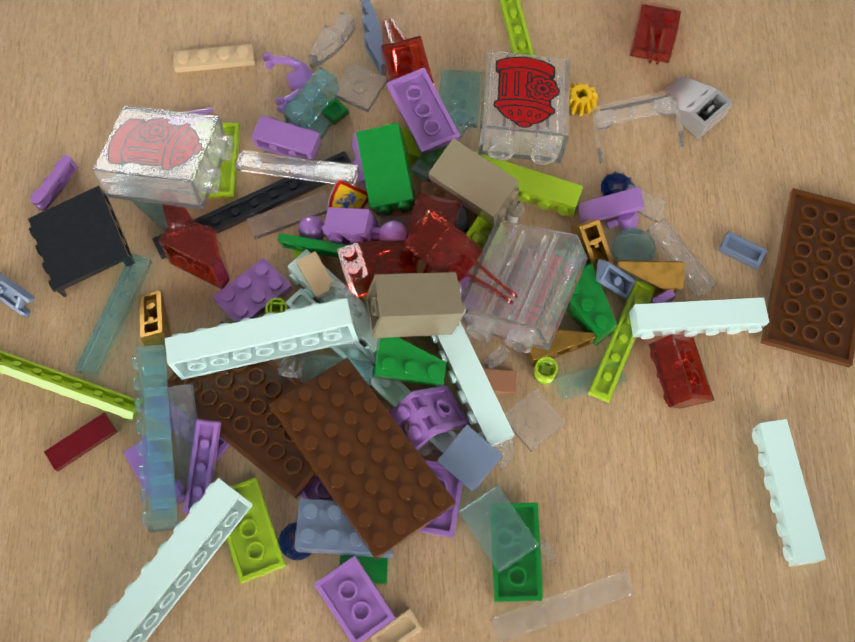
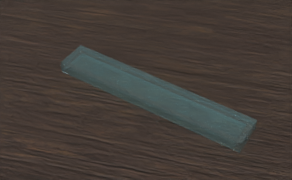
(113, 317)

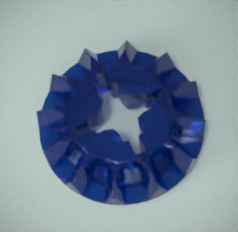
(610, 180)
(286, 543)

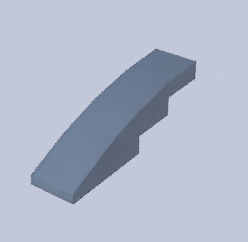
(373, 35)

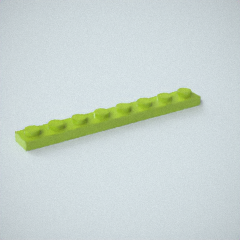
(68, 385)

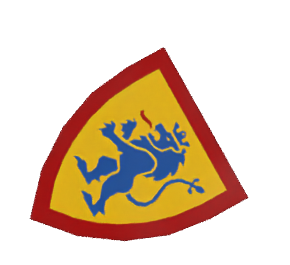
(347, 196)

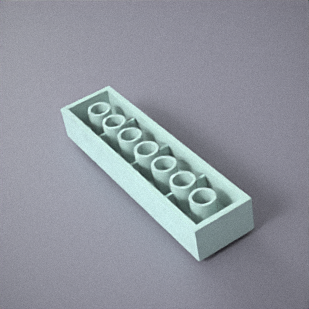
(261, 338)
(174, 566)

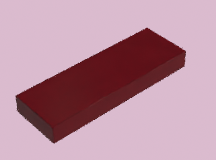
(80, 442)

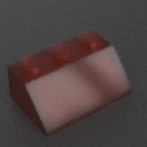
(680, 371)

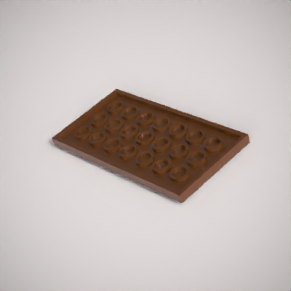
(814, 280)
(241, 404)
(362, 457)

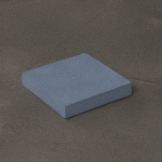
(470, 458)

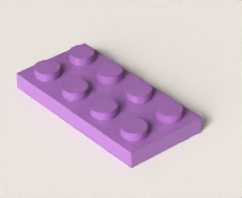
(423, 111)

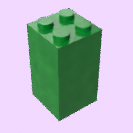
(386, 169)

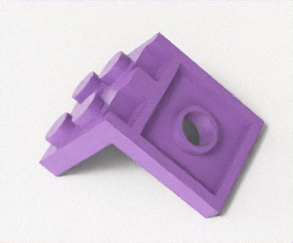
(424, 416)

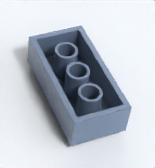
(326, 530)

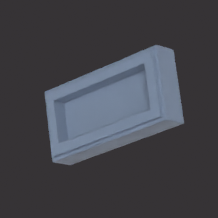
(742, 250)

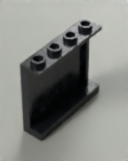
(79, 239)

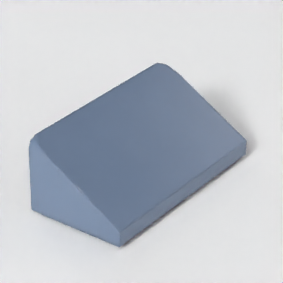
(614, 279)

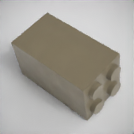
(475, 182)
(414, 304)

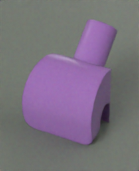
(624, 221)

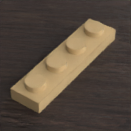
(214, 58)

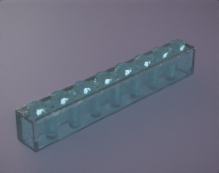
(156, 442)

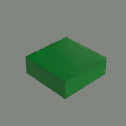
(335, 111)

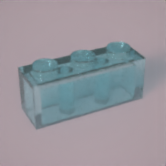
(312, 98)

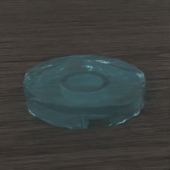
(633, 245)

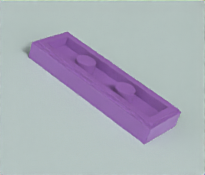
(612, 205)

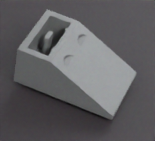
(699, 105)

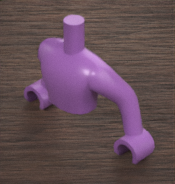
(296, 78)

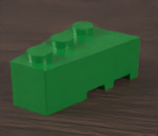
(590, 306)
(407, 363)

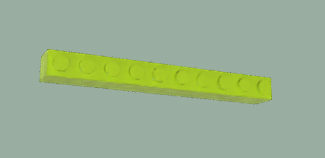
(534, 186)

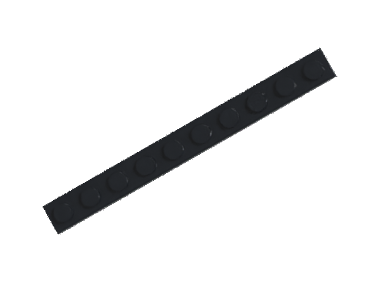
(257, 202)

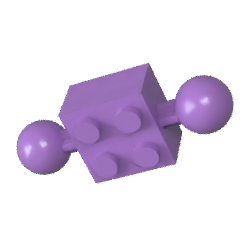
(350, 226)

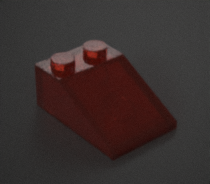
(365, 259)

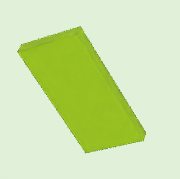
(227, 169)
(254, 539)

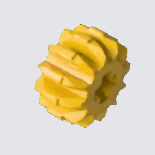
(582, 98)

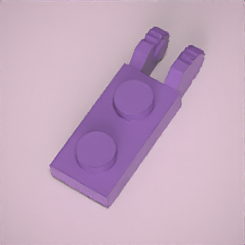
(54, 183)

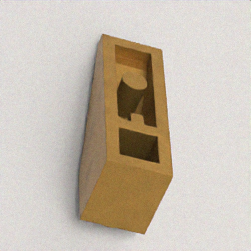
(593, 241)
(657, 272)
(153, 319)
(563, 343)

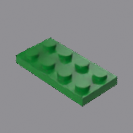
(524, 578)

